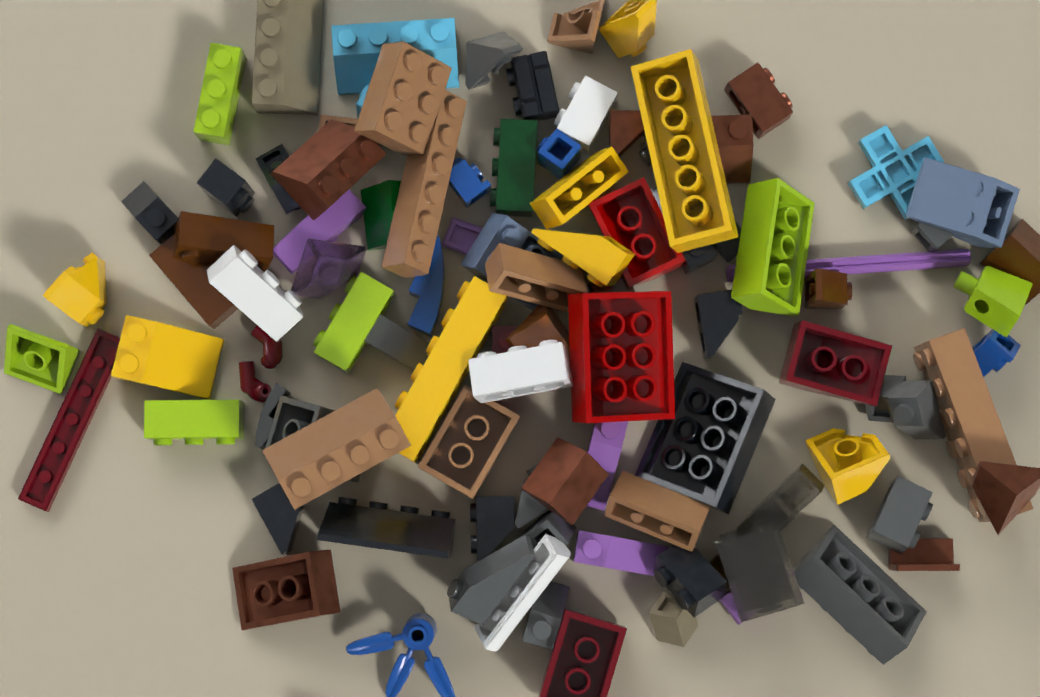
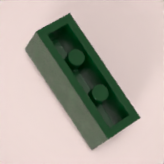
(514, 167)

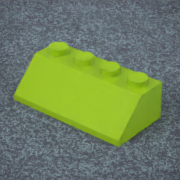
(773, 248)

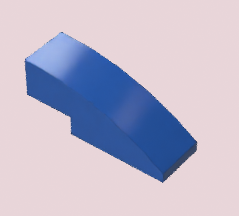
(429, 291)

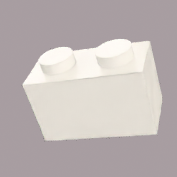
(586, 112)

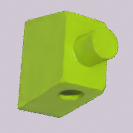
(994, 297)

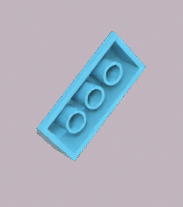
(359, 46)

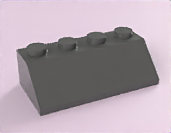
(859, 595)

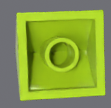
(38, 359)

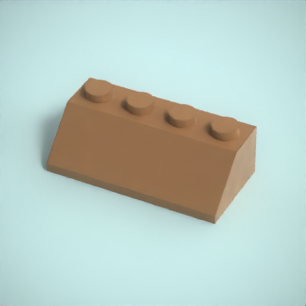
(336, 448)

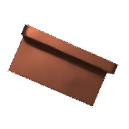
(927, 555)

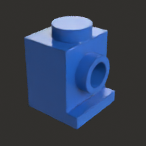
(467, 183)
(995, 351)

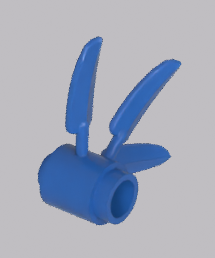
(405, 662)

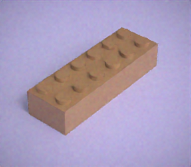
(965, 409)

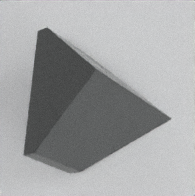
(487, 55)

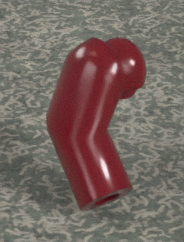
(271, 349)
(250, 384)

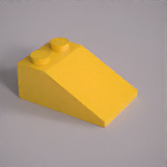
(167, 357)

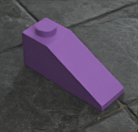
(605, 448)
(616, 552)

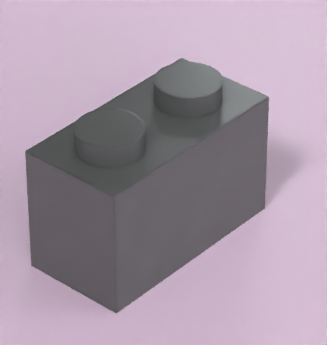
(900, 515)

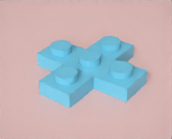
(893, 169)

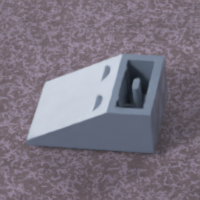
(963, 203)
(502, 230)

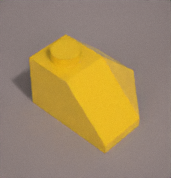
(630, 27)
(81, 291)
(847, 462)

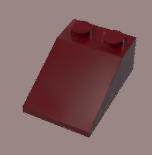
(835, 363)

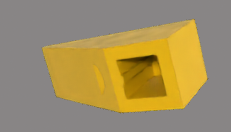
(596, 254)

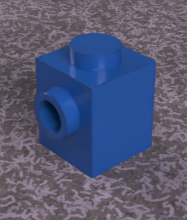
(558, 153)

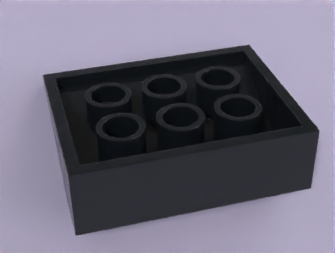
(709, 440)
(388, 529)

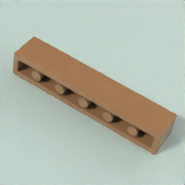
(424, 194)

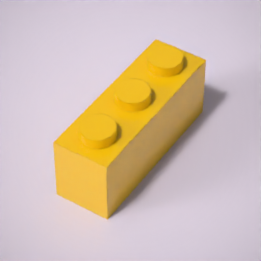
(579, 187)

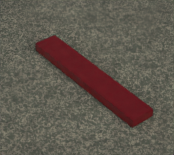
(71, 422)

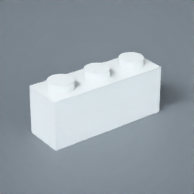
(255, 292)
(520, 371)

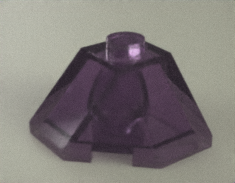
(326, 267)

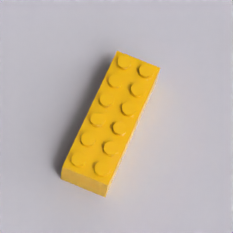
(684, 151)
(447, 364)

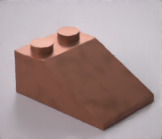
(286, 589)

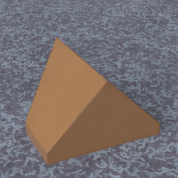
(577, 27)

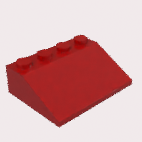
(621, 356)

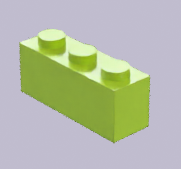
(220, 94)
(353, 321)
(193, 421)

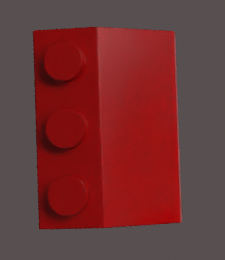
(637, 223)

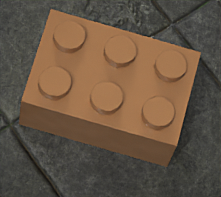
(403, 98)
(468, 443)

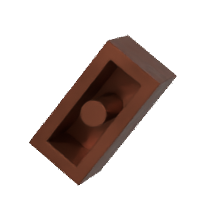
(756, 95)

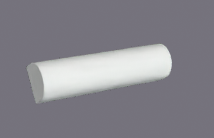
(548, 560)

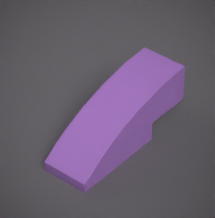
(326, 227)

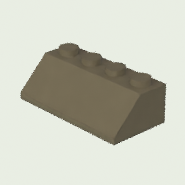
(287, 56)

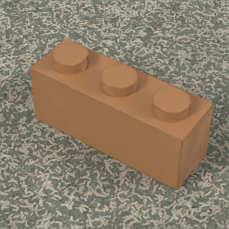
(532, 277)
(657, 511)

